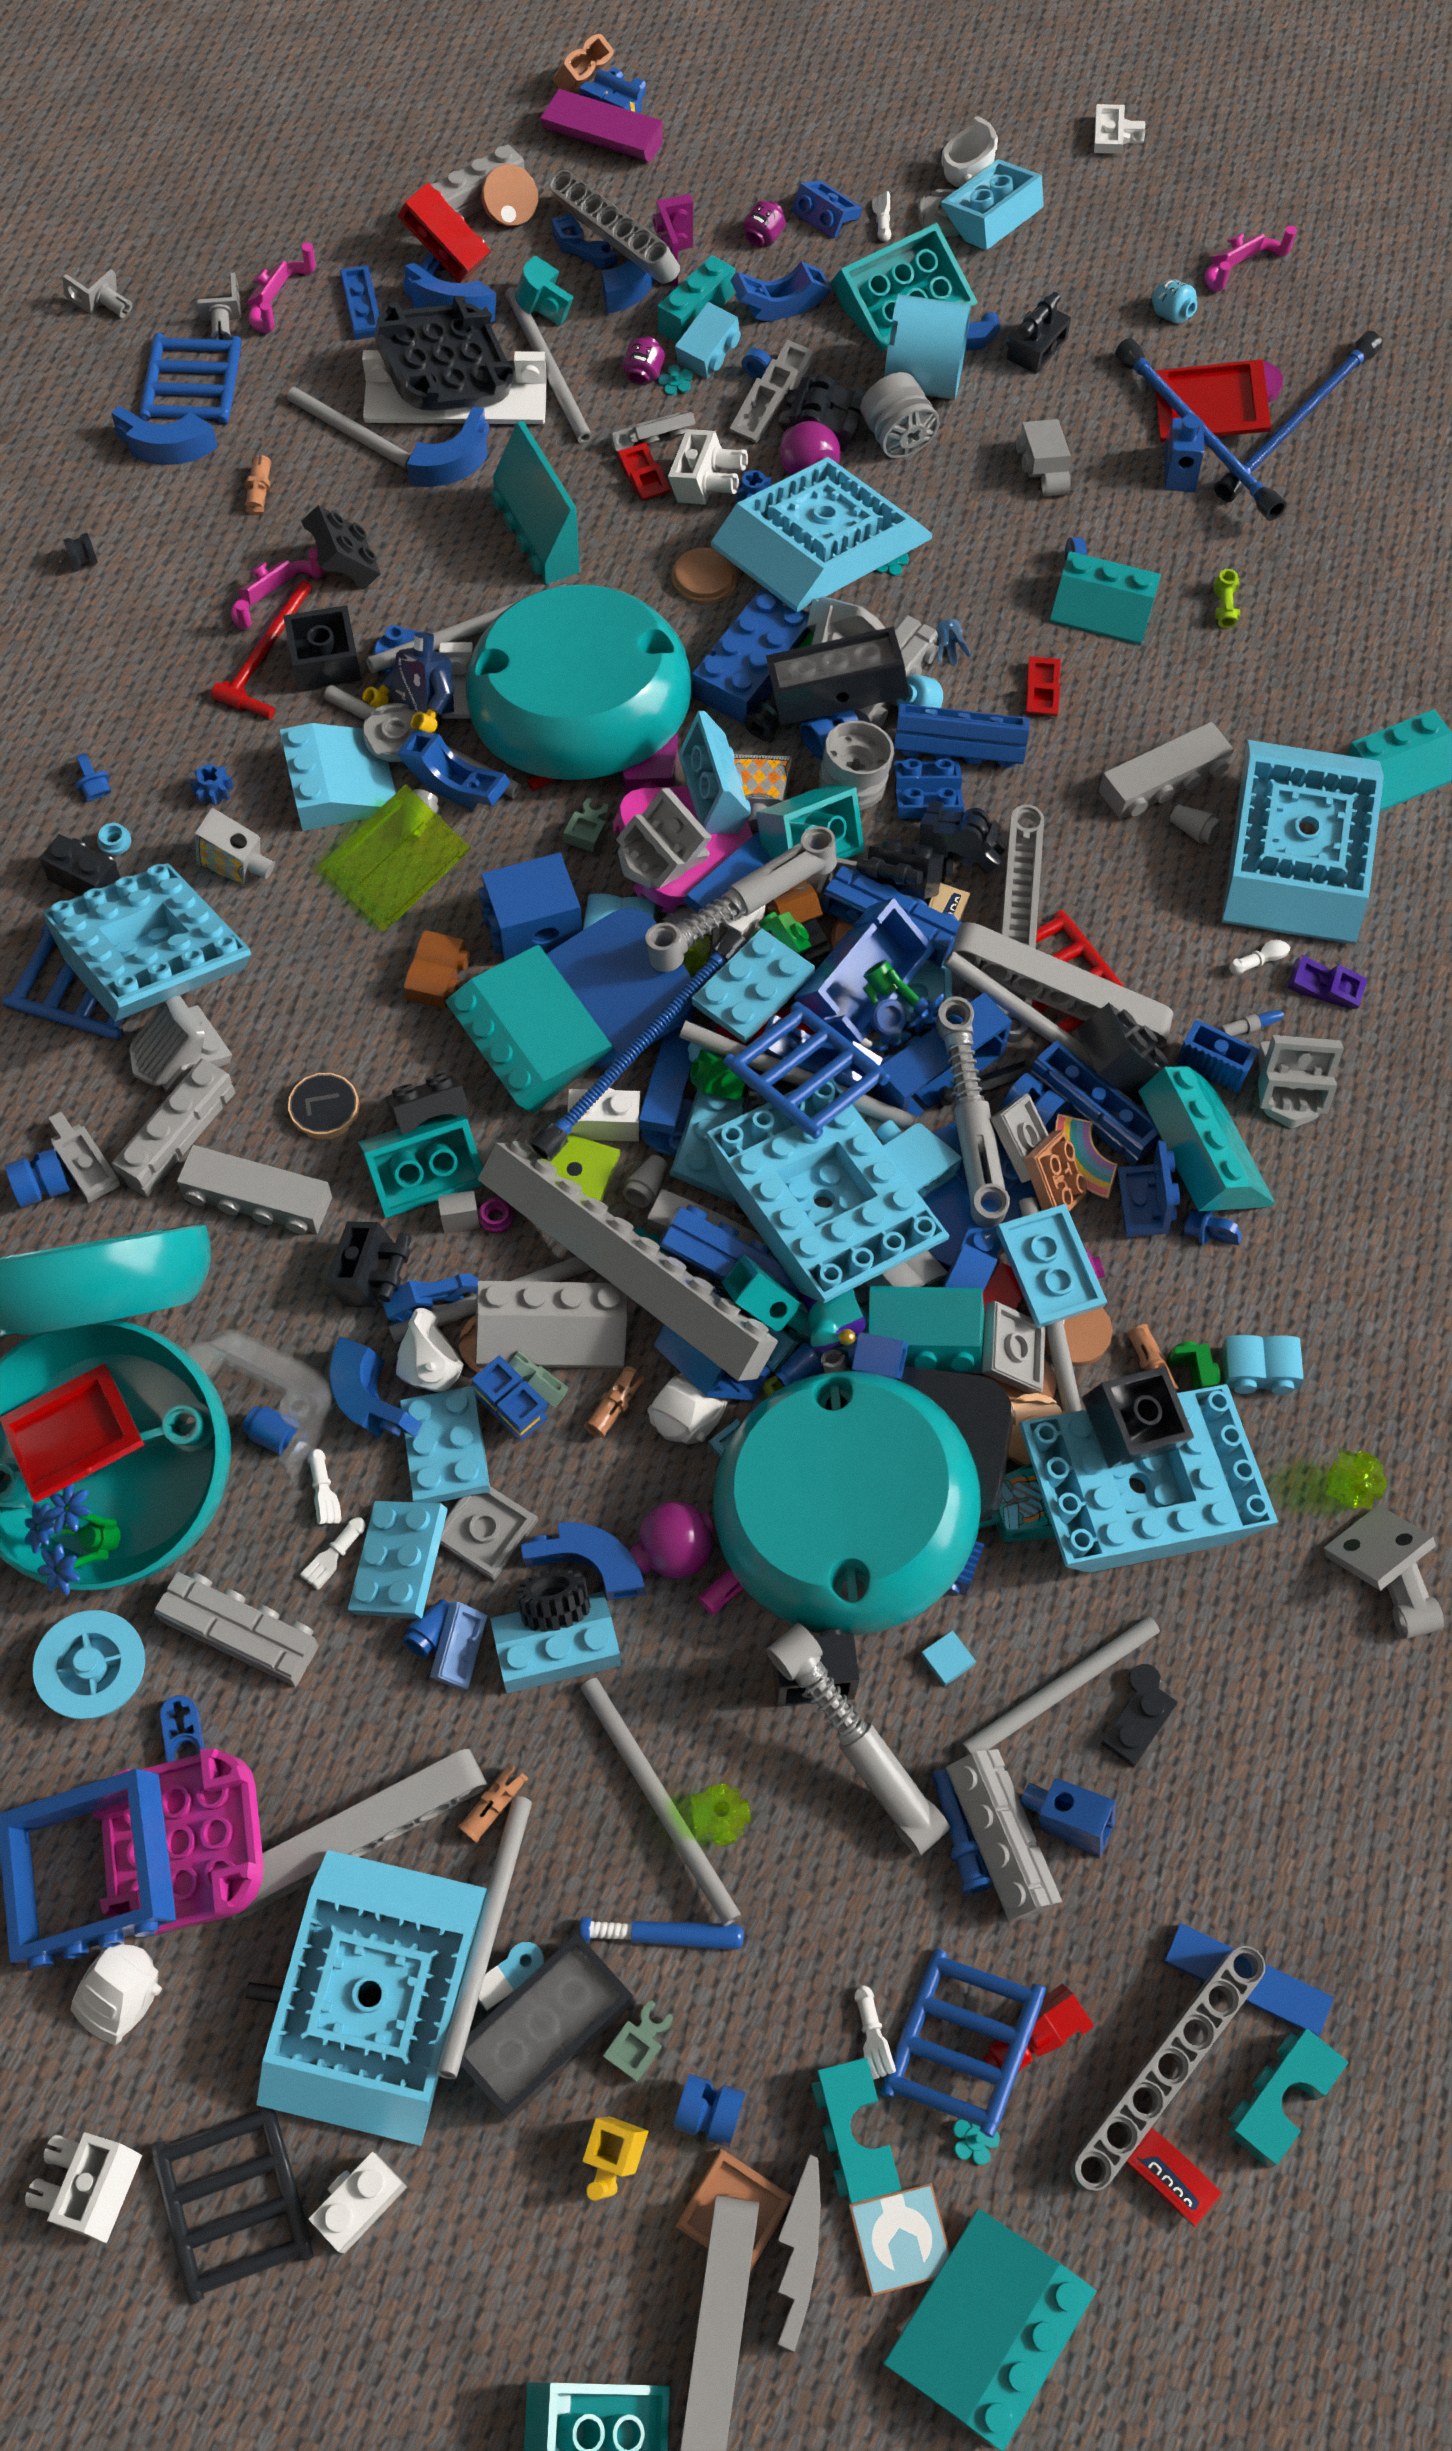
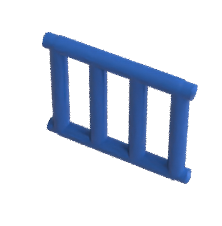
(224, 391)
(49, 1009)
(788, 1104)
(1002, 2077)

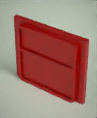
(1224, 396)
(70, 1432)

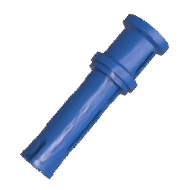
(965, 1849)

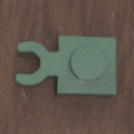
(586, 827)
(539, 1379)
(635, 2046)

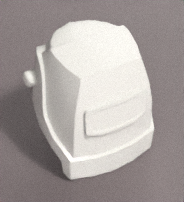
(969, 152)
(426, 1355)
(684, 1412)
(116, 1992)

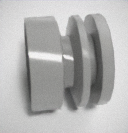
(899, 415)
(858, 757)

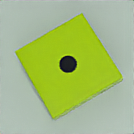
(587, 1165)

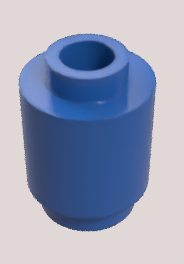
(268, 1429)

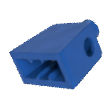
(1183, 439)
(1084, 1824)

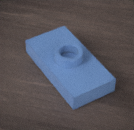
(458, 1646)

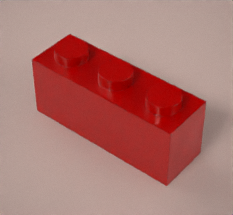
(443, 232)

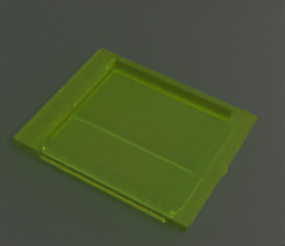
(395, 858)

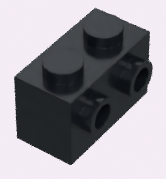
(76, 866)

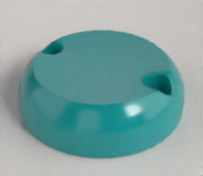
(577, 683)
(102, 1279)
(157, 1493)
(846, 1501)

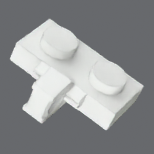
(1114, 130)

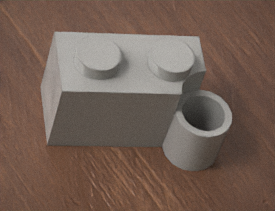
(1045, 455)

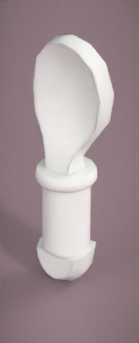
(1271, 951)

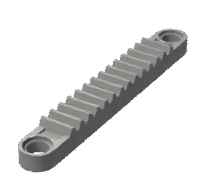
(1022, 889)

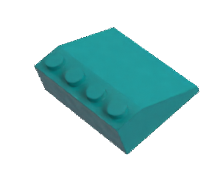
(911, 267)
(536, 507)
(529, 1027)
(1204, 1141)
(990, 2329)
(596, 2417)

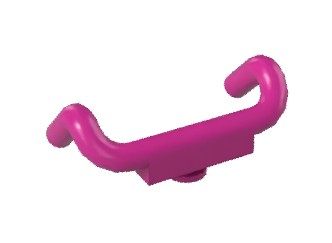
(1218, 272)
(271, 284)
(269, 580)

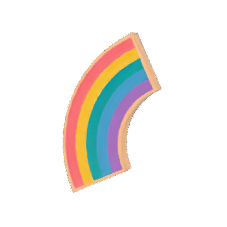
(1097, 1170)

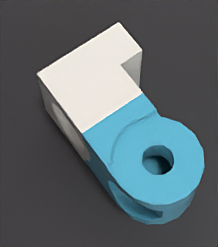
(509, 1975)

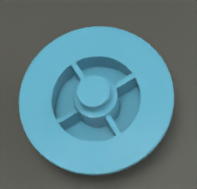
(88, 1664)

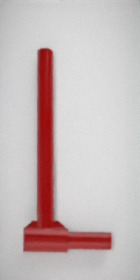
(233, 692)

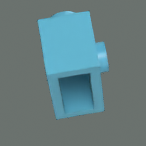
(708, 340)

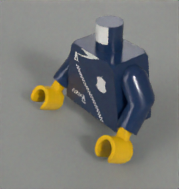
(418, 680)

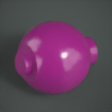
(806, 445)
(674, 1540)

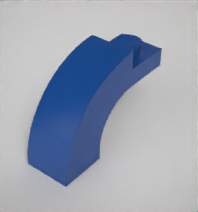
(625, 286)
(430, 291)
(782, 297)
(165, 443)
(452, 460)
(448, 774)
(820, 1057)
(973, 1260)
(354, 1387)
(592, 1548)

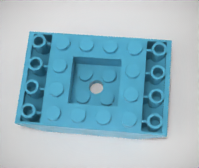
(815, 533)
(1296, 879)
(144, 940)
(780, 1171)
(1193, 1496)
(377, 2062)

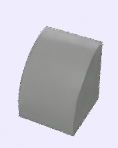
(458, 1211)

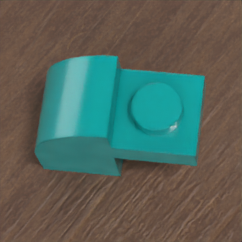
(538, 291)

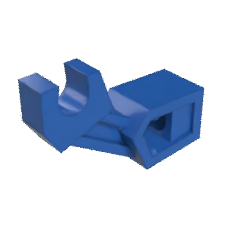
(571, 240)
(422, 1294)

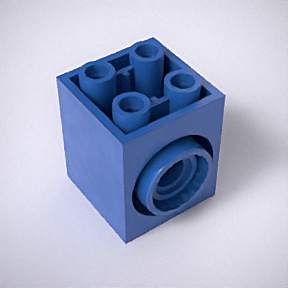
(529, 906)

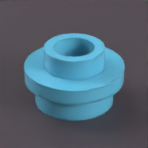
(110, 832)

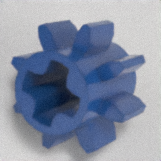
(751, 483)
(211, 784)

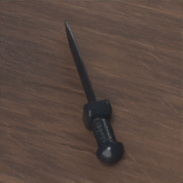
(990, 1080)

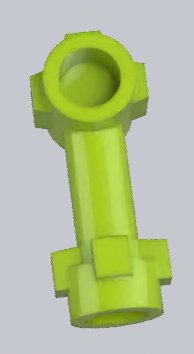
(1224, 587)

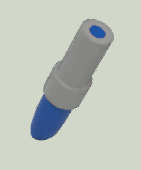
(1252, 1023)

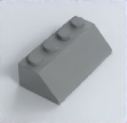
(551, 1323)

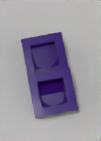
(1333, 985)

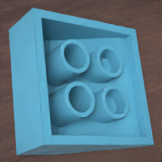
(334, 774)

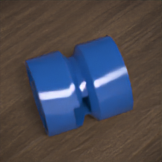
(816, 730)
(1047, 1103)
(37, 1177)
(709, 2110)

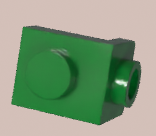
(786, 931)
(714, 1077)
(1198, 1357)

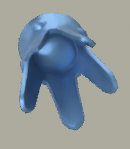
(949, 634)

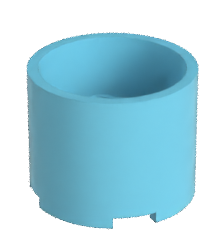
(929, 343)

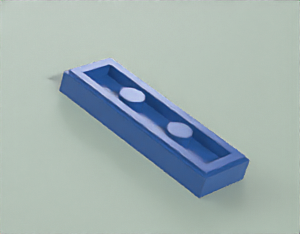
(360, 301)

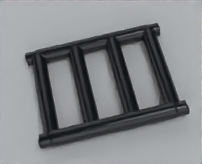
(174, 2197)

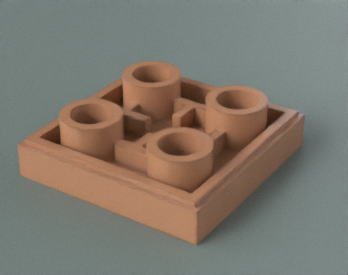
(1055, 1172)

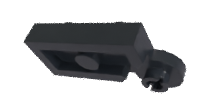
(1141, 1717)

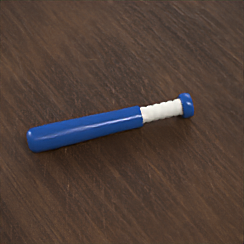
(666, 1933)

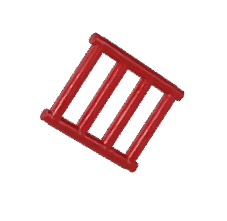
(1080, 946)

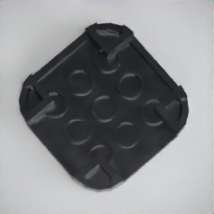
(443, 355)
(983, 1418)

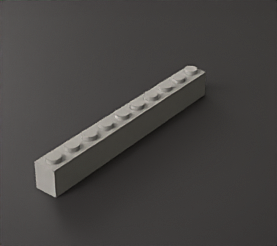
(629, 1261)

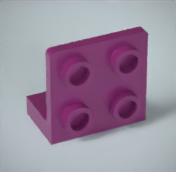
(675, 224)

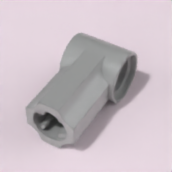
(1413, 1608)

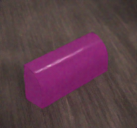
(603, 125)

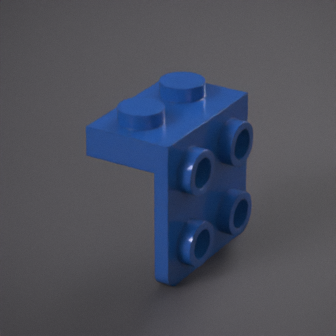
(1149, 1195)

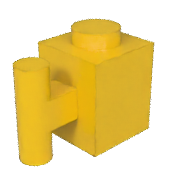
(615, 2151)

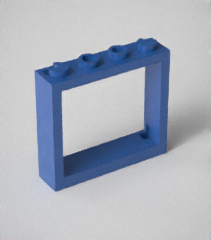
(151, 1860)

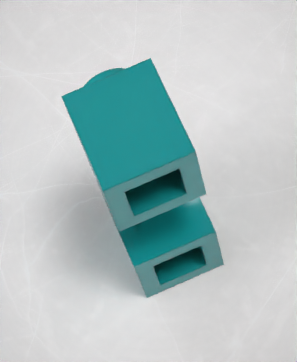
(706, 284)
(1261, 2123)
(862, 2171)

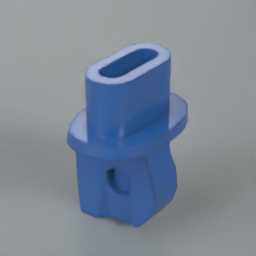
(92, 784)
(1206, 1226)

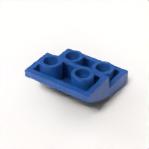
(927, 781)

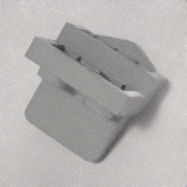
(837, 619)
(662, 842)
(174, 1044)
(1297, 1078)

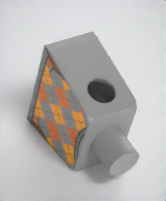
(763, 781)
(230, 849)

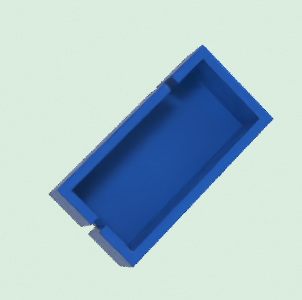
(737, 669)
(837, 985)
(924, 1060)

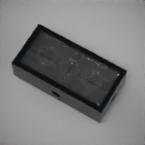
(838, 676)
(544, 2026)

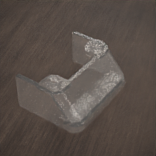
(306, 1391)

